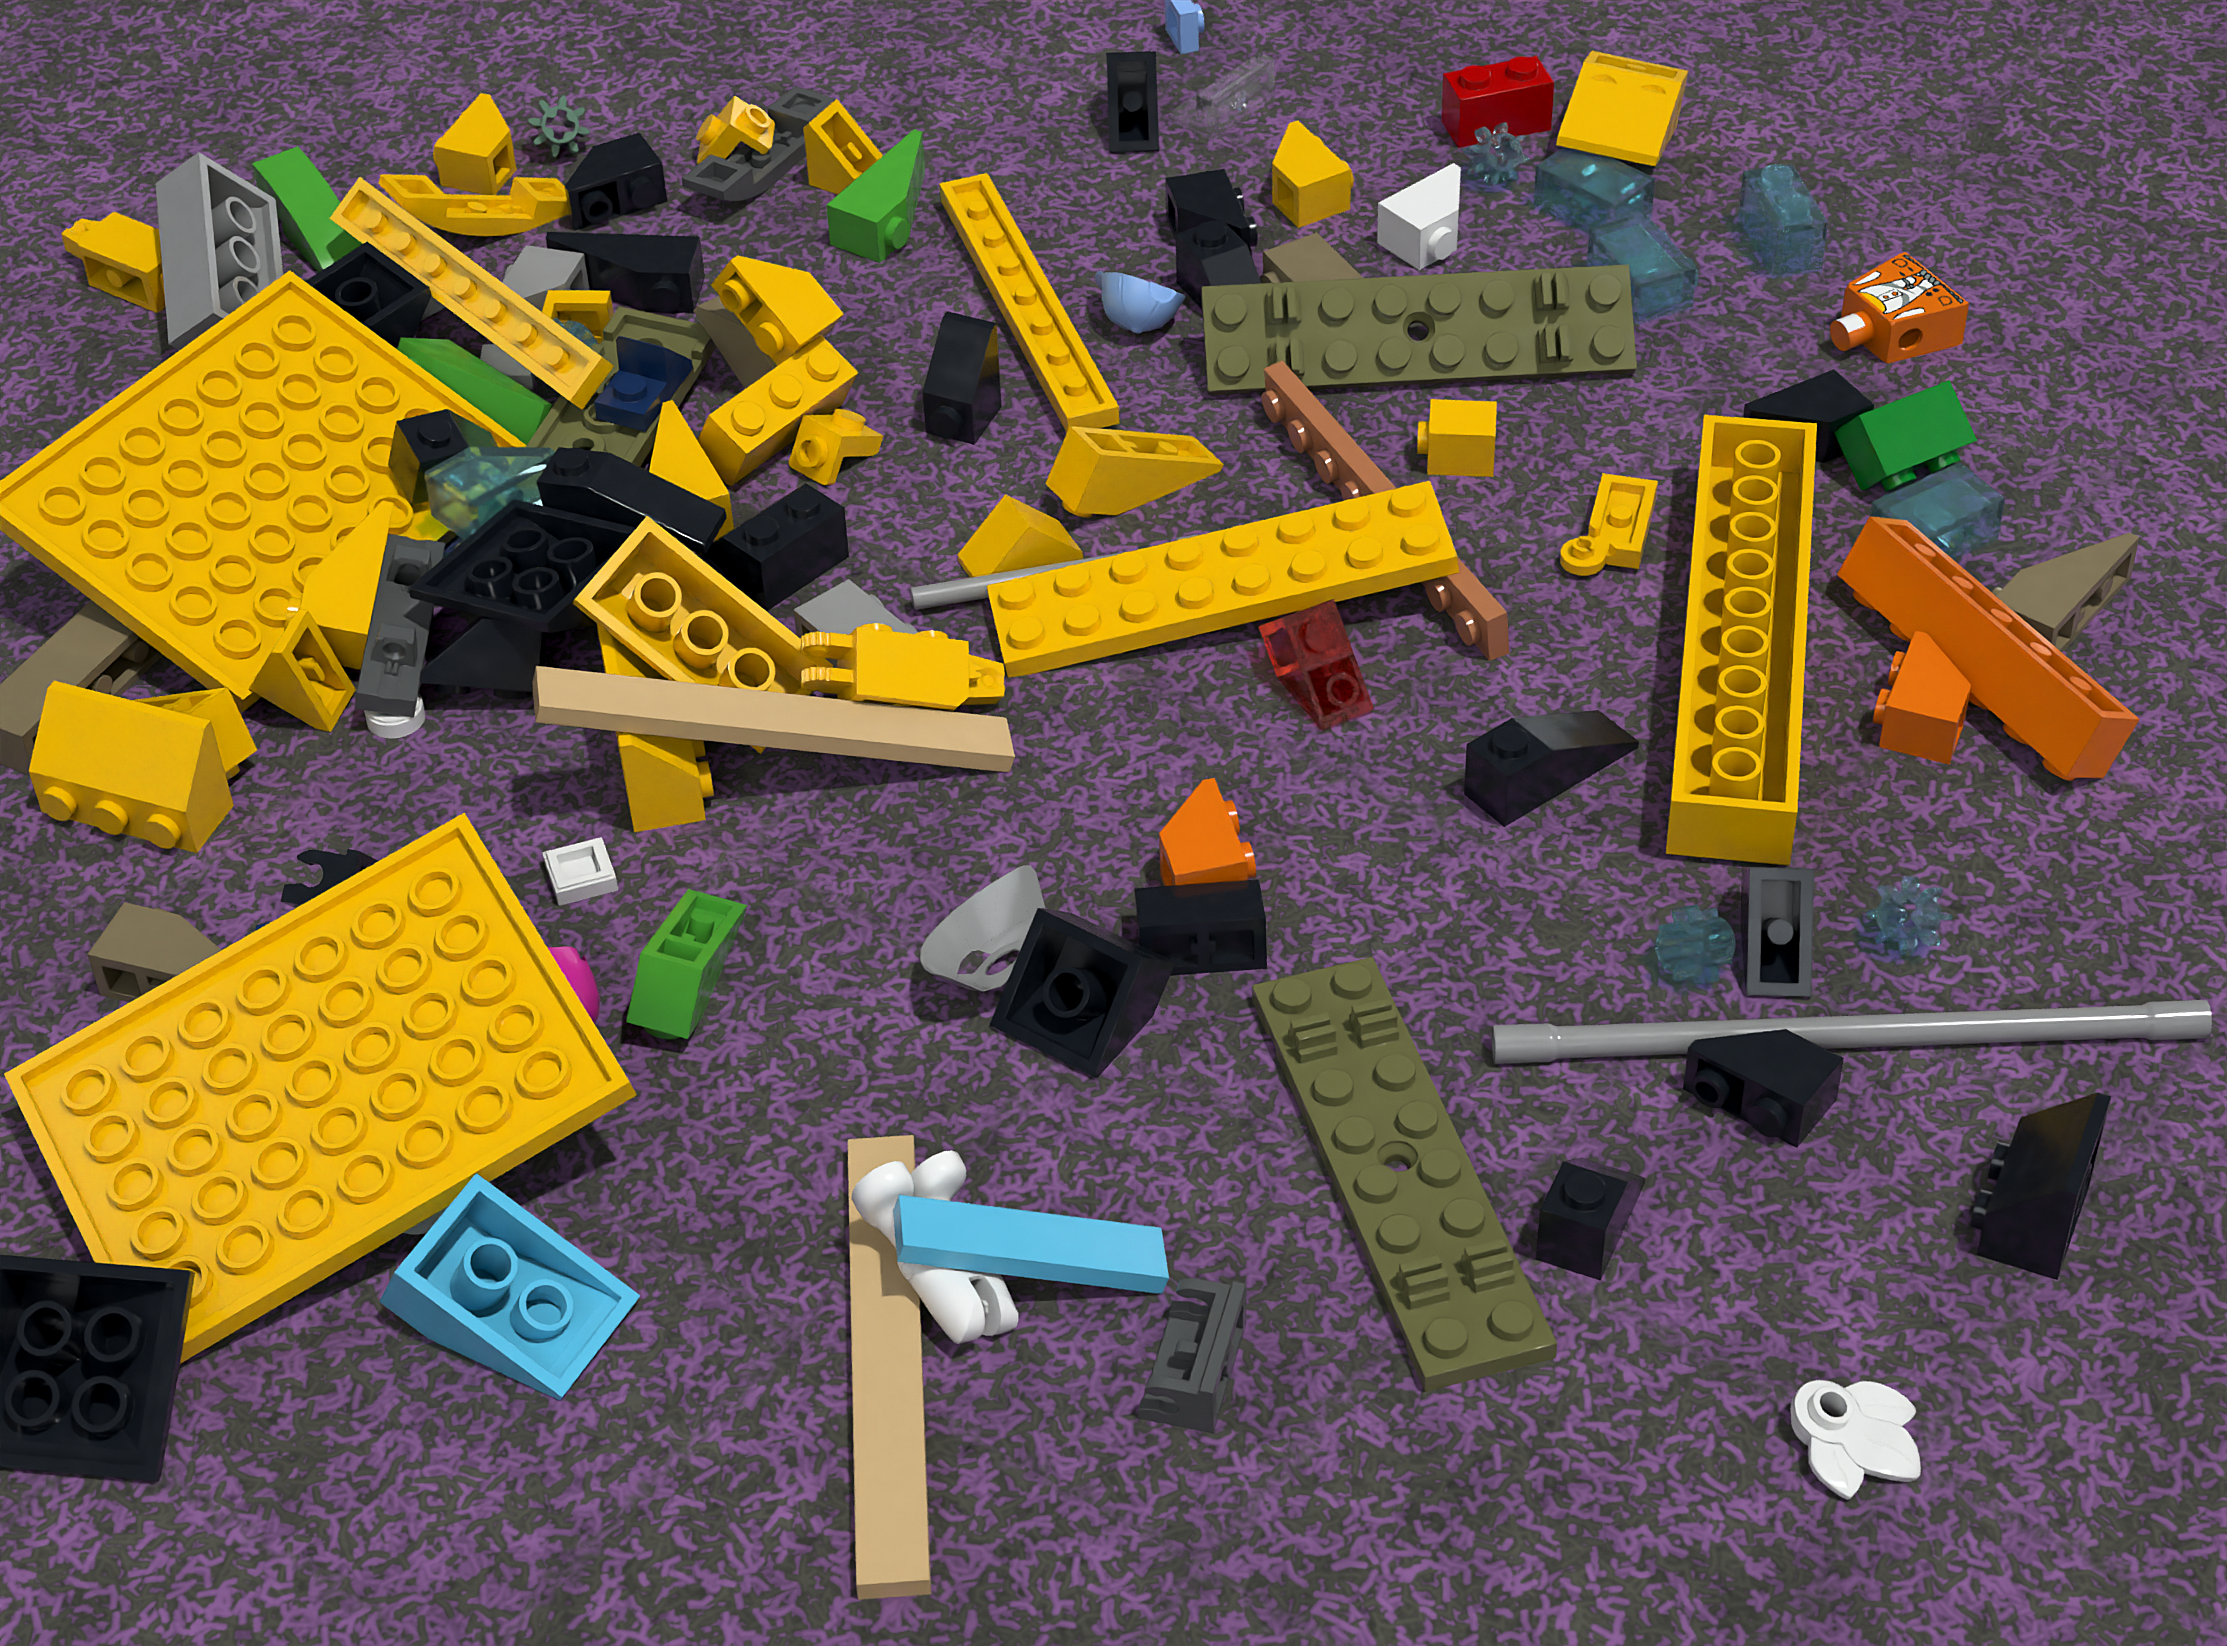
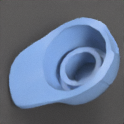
(1136, 302)

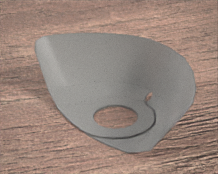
(988, 922)

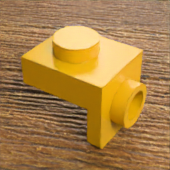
(735, 124)
(584, 306)
(827, 439)

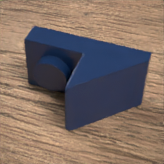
(641, 385)

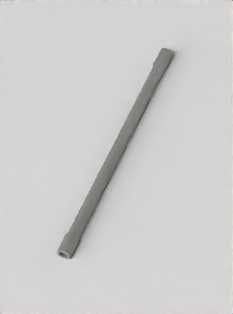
(2151, 1021)

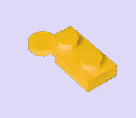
(1615, 528)

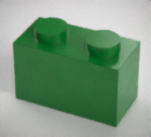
(1906, 436)

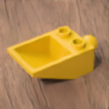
(1623, 108)

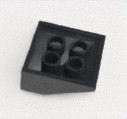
(524, 567)
(89, 1365)

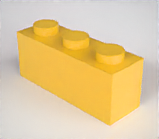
(771, 409)

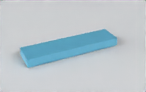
(1029, 1244)

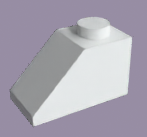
(1422, 219)

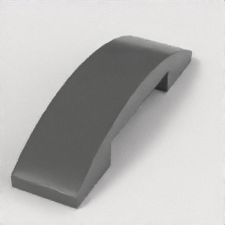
(749, 171)

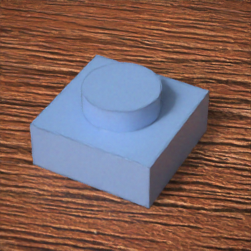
(1184, 24)

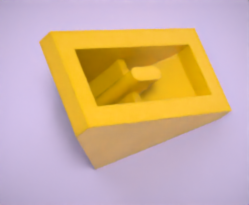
(837, 149)
(1016, 539)
(305, 675)

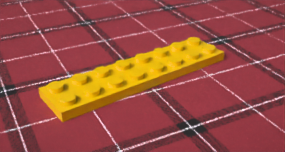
(1221, 579)

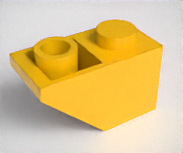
(476, 150)
(1309, 178)
(776, 305)

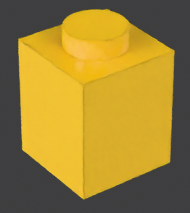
(1459, 438)

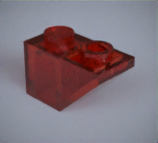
(1317, 664)

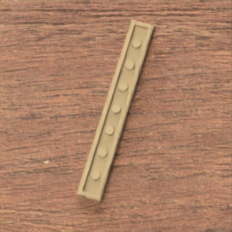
(770, 719)
(886, 1399)

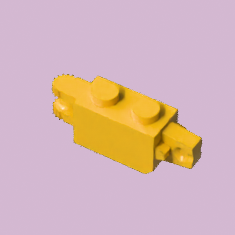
(120, 258)
(902, 669)

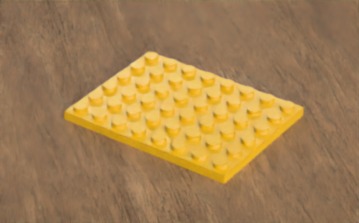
(230, 479)
(320, 1083)

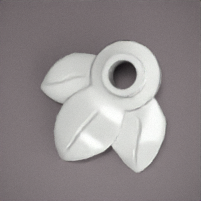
(1859, 1438)

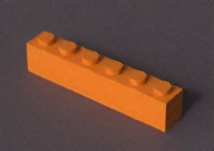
(2006, 661)

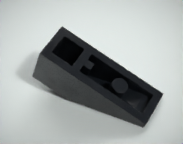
(640, 270)
(625, 494)
(1538, 759)

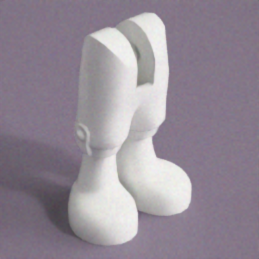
(958, 1299)

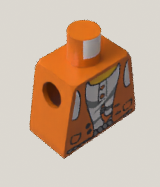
(1900, 312)

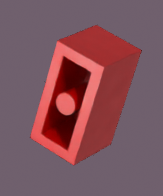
(1496, 93)

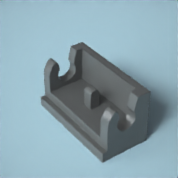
(1196, 1356)

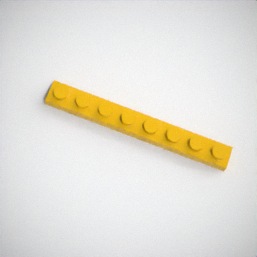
(474, 294)
(1029, 304)

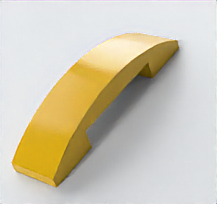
(527, 206)

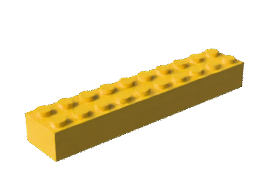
(1744, 643)

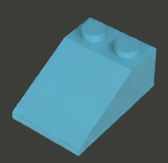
(508, 1291)

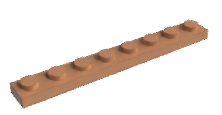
(1341, 461)

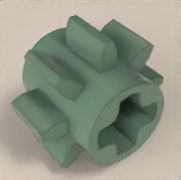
(546, 134)

